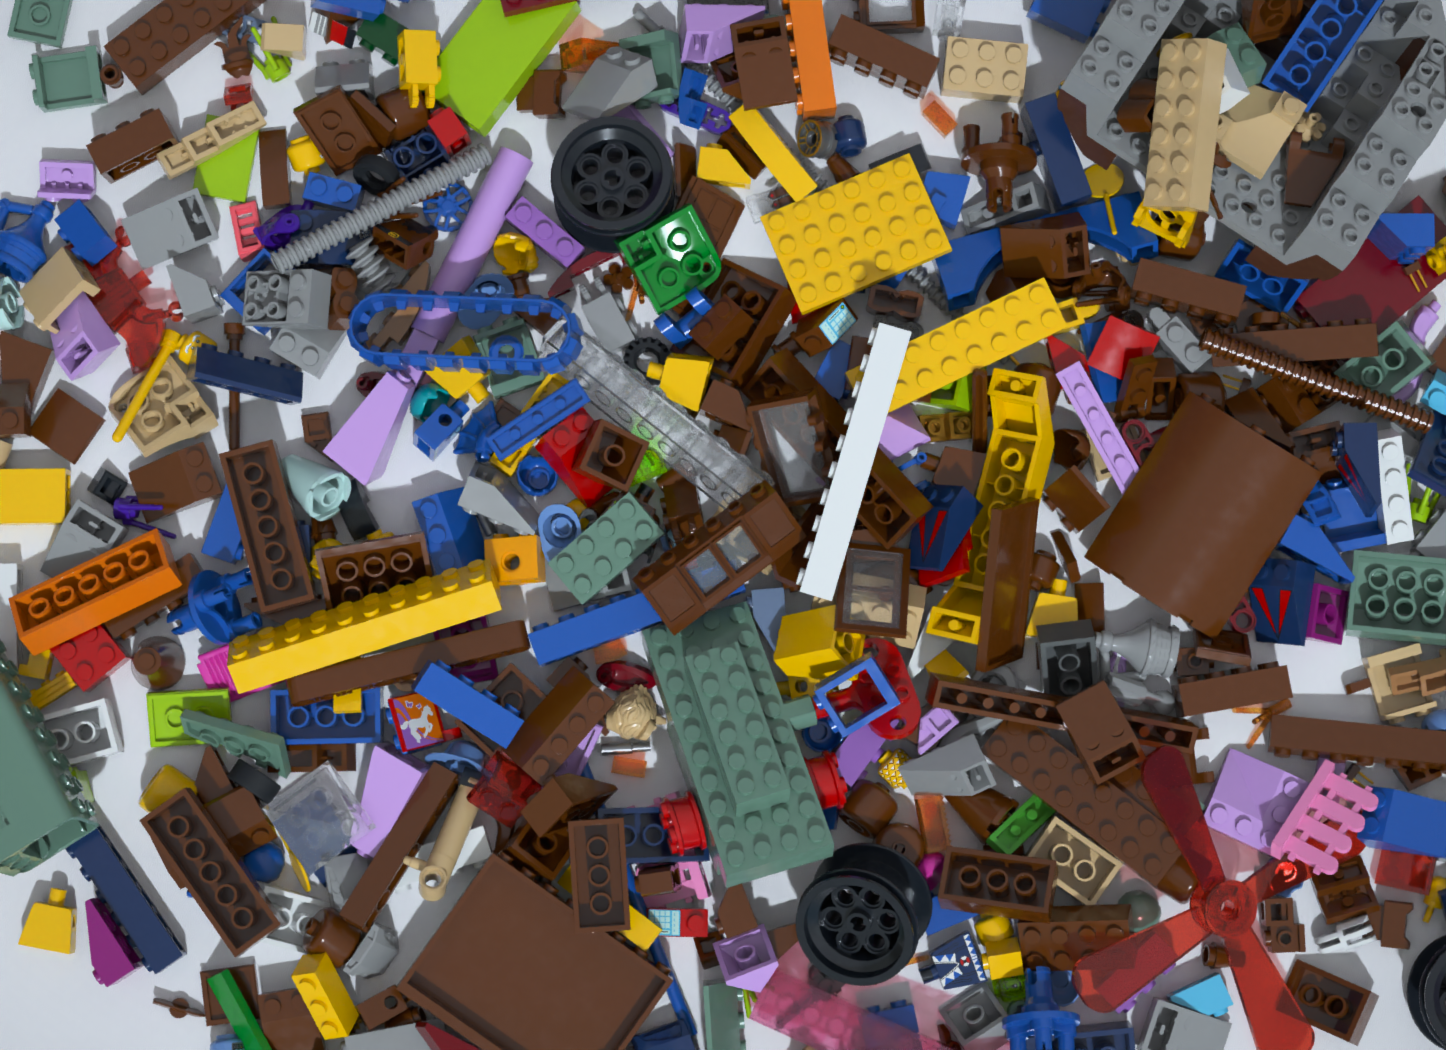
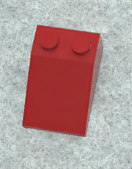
(561, 449)

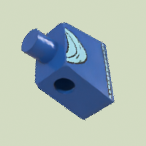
(432, 436)

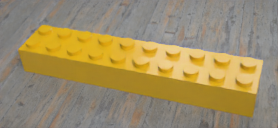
(364, 625)

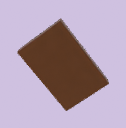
(337, 129)

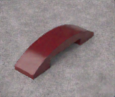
(564, 283)

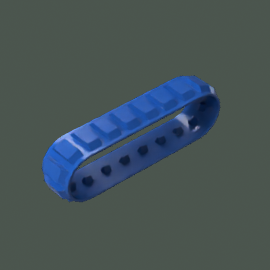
(378, 301)

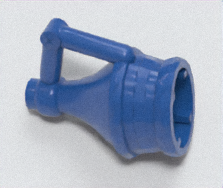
(23, 245)

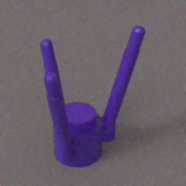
(129, 508)

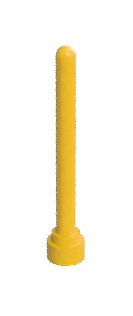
(168, 346)

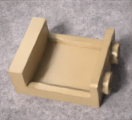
(56, 287)
(1389, 706)

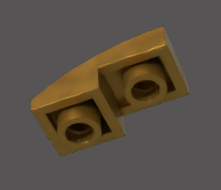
(947, 426)

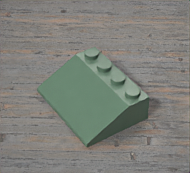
(1398, 598)
(722, 1016)

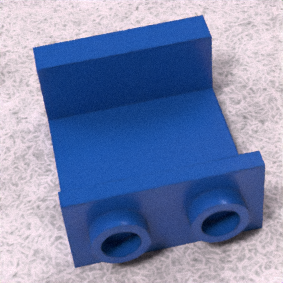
(1353, 529)

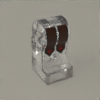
(767, 202)

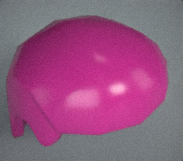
(932, 868)

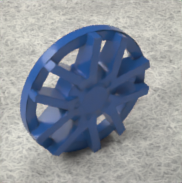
(448, 207)

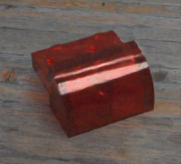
(503, 789)
(1406, 871)

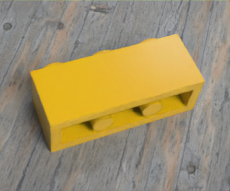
(325, 995)

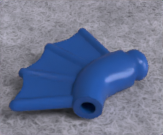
(473, 435)

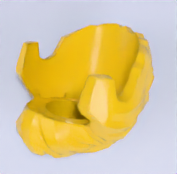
(515, 253)

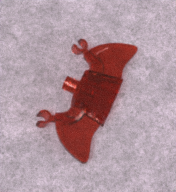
(124, 306)

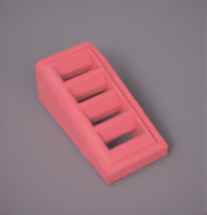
(250, 247)

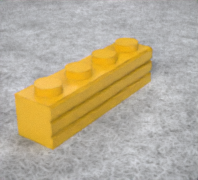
(52, 689)

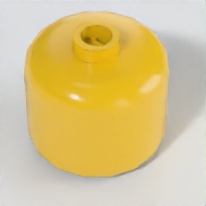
(163, 786)

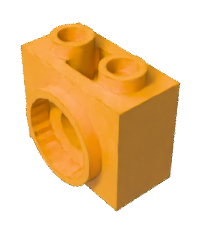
(504, 549)

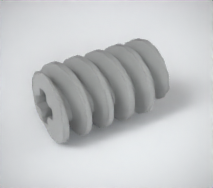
(371, 266)

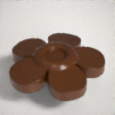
(618, 279)

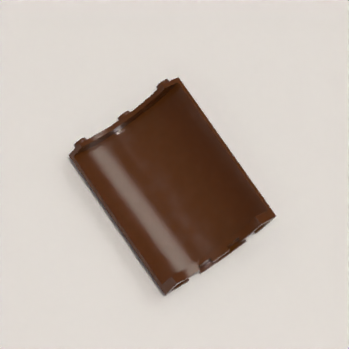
(1203, 514)

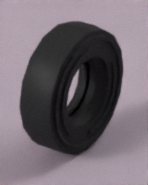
(376, 164)

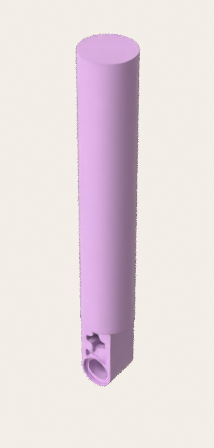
(469, 250)

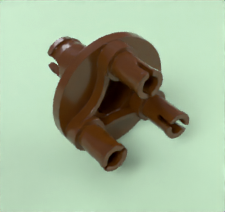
(997, 161)

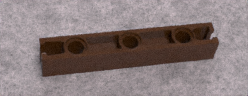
(403, 840)

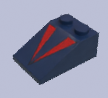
(1358, 463)
(943, 527)
(1282, 601)

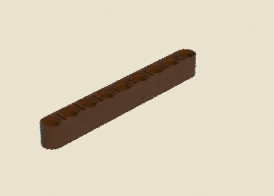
(407, 663)

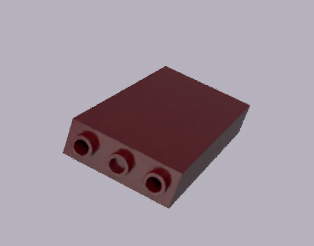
(1371, 285)

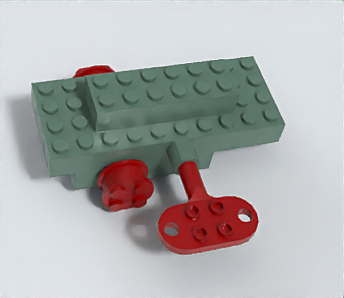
(738, 750)

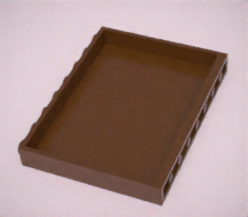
(521, 978)

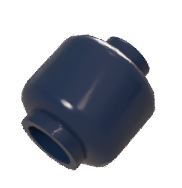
(850, 136)

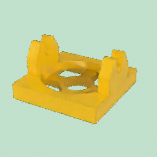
(1179, 238)

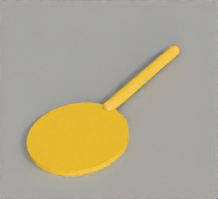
(1105, 184)
(298, 868)

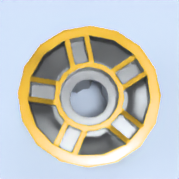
(817, 139)

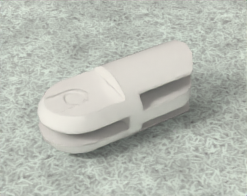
(1345, 936)

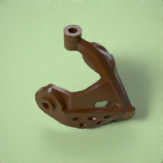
(1097, 279)

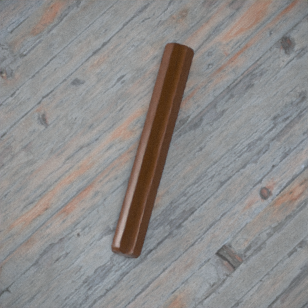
(979, 410)

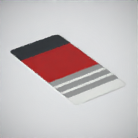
(339, 32)

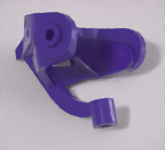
(282, 223)

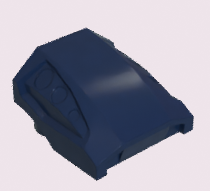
(416, 154)
(664, 1037)

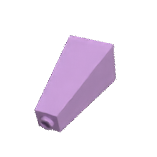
(371, 431)
(387, 790)

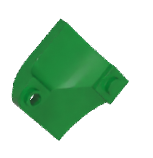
(670, 257)

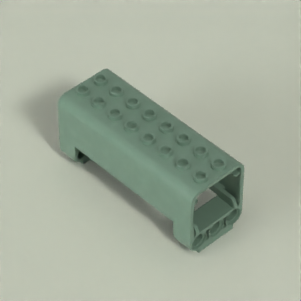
(36, 787)

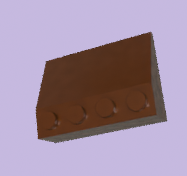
(764, 302)
(372, 566)

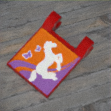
(419, 722)

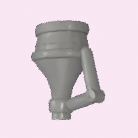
(1148, 649)

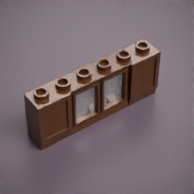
(719, 557)

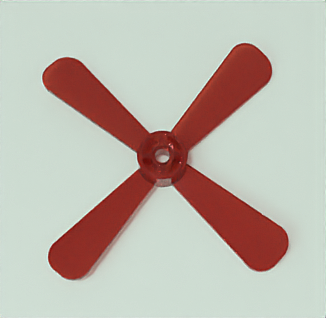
(1125, 967)

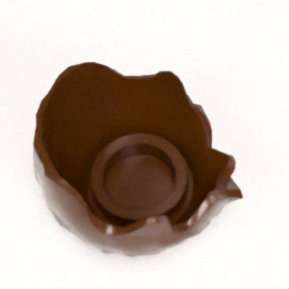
(1071, 448)

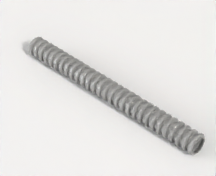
(381, 208)

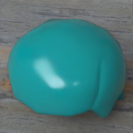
(427, 400)

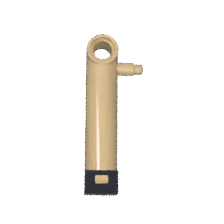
(449, 840)

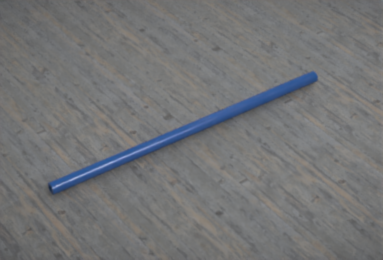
(656, 948)

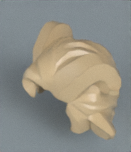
(634, 714)

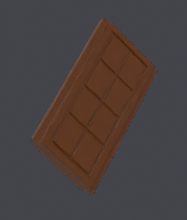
(718, 216)

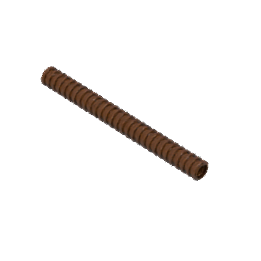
(1316, 381)

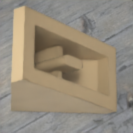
(284, 40)

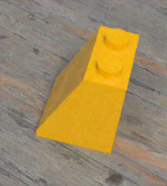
(811, 646)

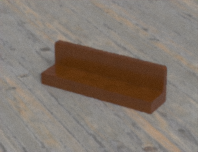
(788, 565)

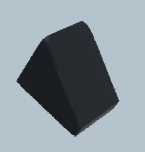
(107, 486)

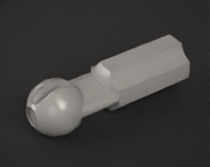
(1135, 693)

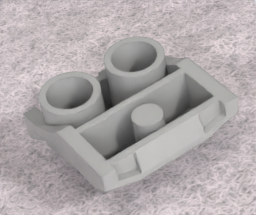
(342, 877)
(374, 952)

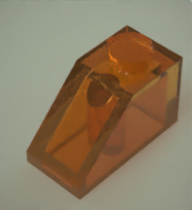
(580, 53)

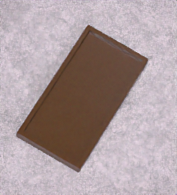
(1007, 584)

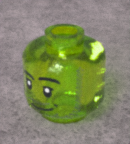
(1010, 988)

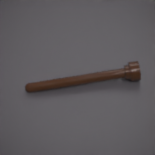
(234, 333)

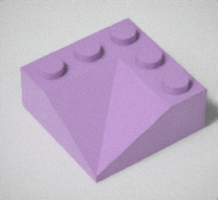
(1251, 800)

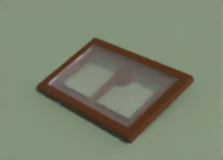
(873, 591)

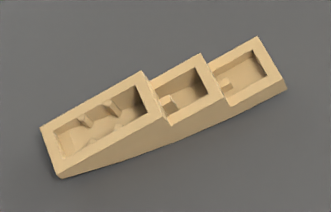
(211, 140)

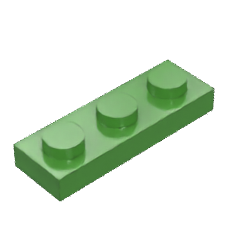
(1020, 826)

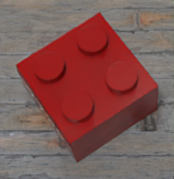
(91, 657)

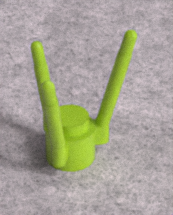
(276, 67)
(1421, 508)

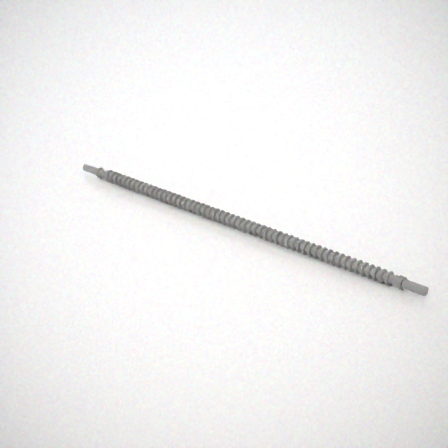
(917, 276)

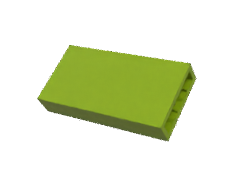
(495, 58)

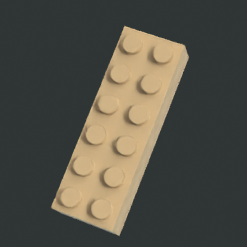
(1185, 124)

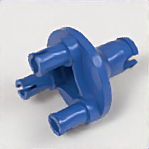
(215, 607)
(1040, 1016)

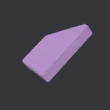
(933, 727)

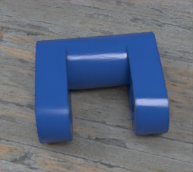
(678, 331)

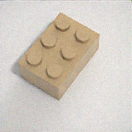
(984, 69)
(1082, 865)

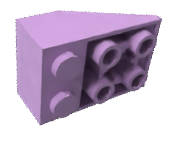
(707, 30)
(82, 339)

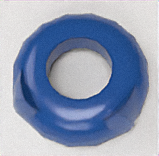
(506, 340)

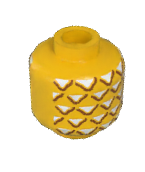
(889, 765)

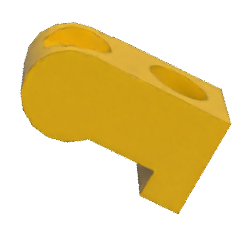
(38, 665)

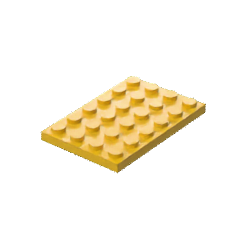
(856, 234)

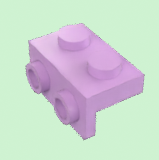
(67, 180)

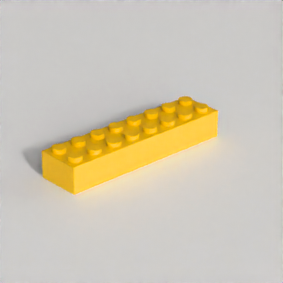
(973, 342)

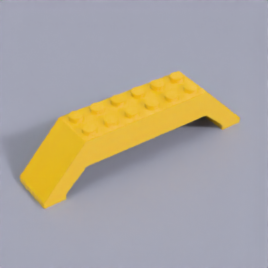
(1011, 472)

